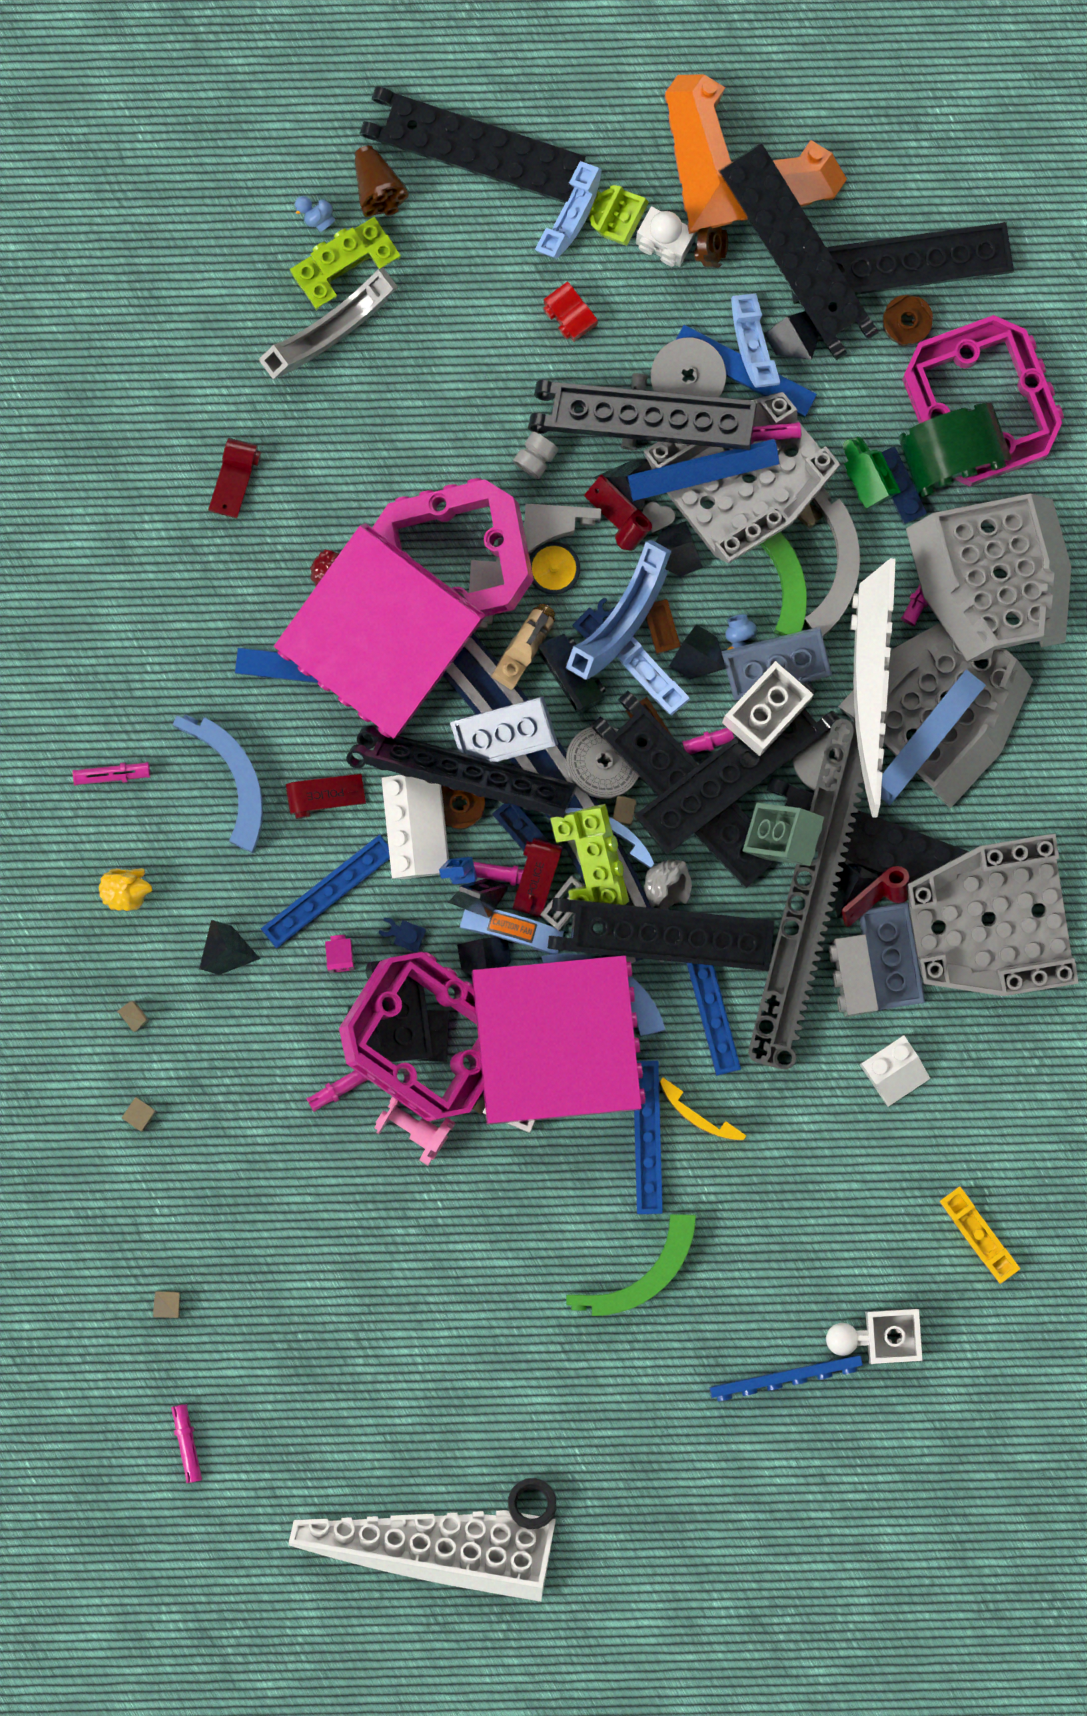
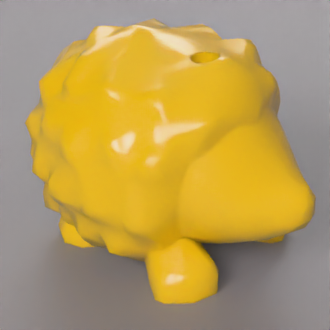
(124, 889)

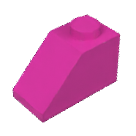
(339, 954)

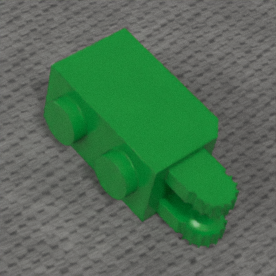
(869, 473)

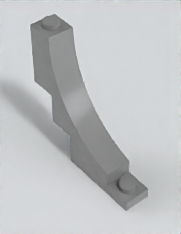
(541, 526)

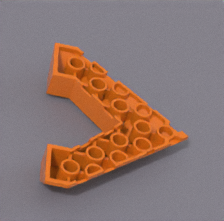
(702, 152)

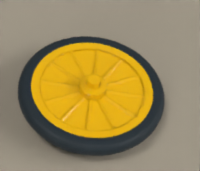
(554, 568)

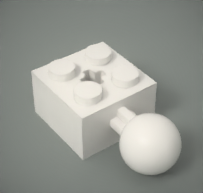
(664, 236)
(844, 1339)

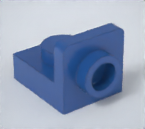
(459, 870)

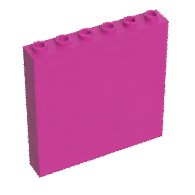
(379, 631)
(557, 1040)

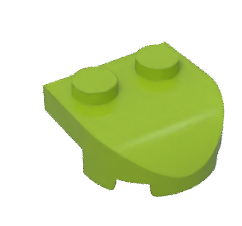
(617, 213)

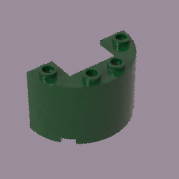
(954, 447)

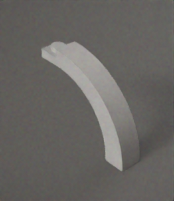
(331, 328)
(848, 564)

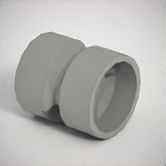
(535, 455)

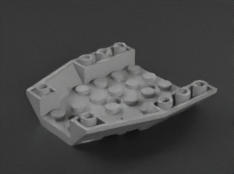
(756, 510)
(958, 579)
(918, 677)
(1017, 949)

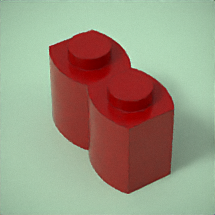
(570, 312)

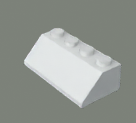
(414, 826)

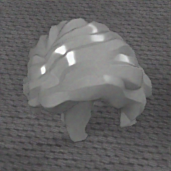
(668, 884)

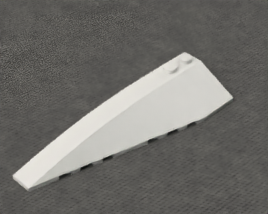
(871, 676)
(450, 1549)

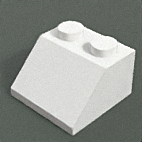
(895, 1071)

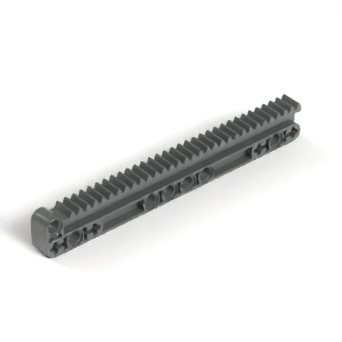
(795, 953)

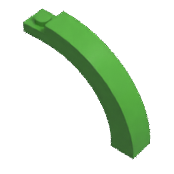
(792, 584)
(665, 1268)

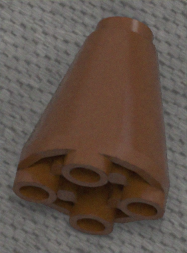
(377, 184)

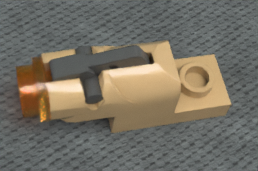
(524, 646)

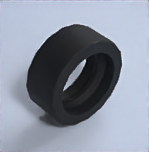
(518, 1489)

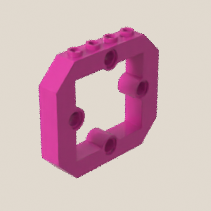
(1021, 348)
(506, 524)
(367, 1013)

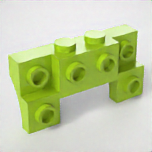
(341, 255)
(596, 853)

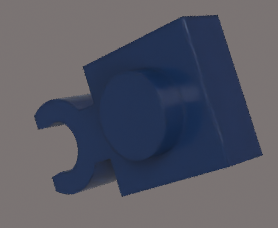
(591, 620)
(407, 935)

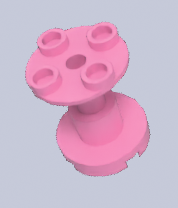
(422, 1131)

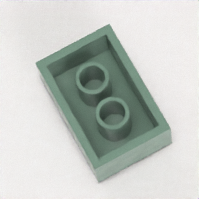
(783, 834)

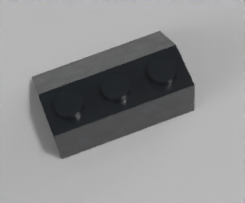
(580, 692)

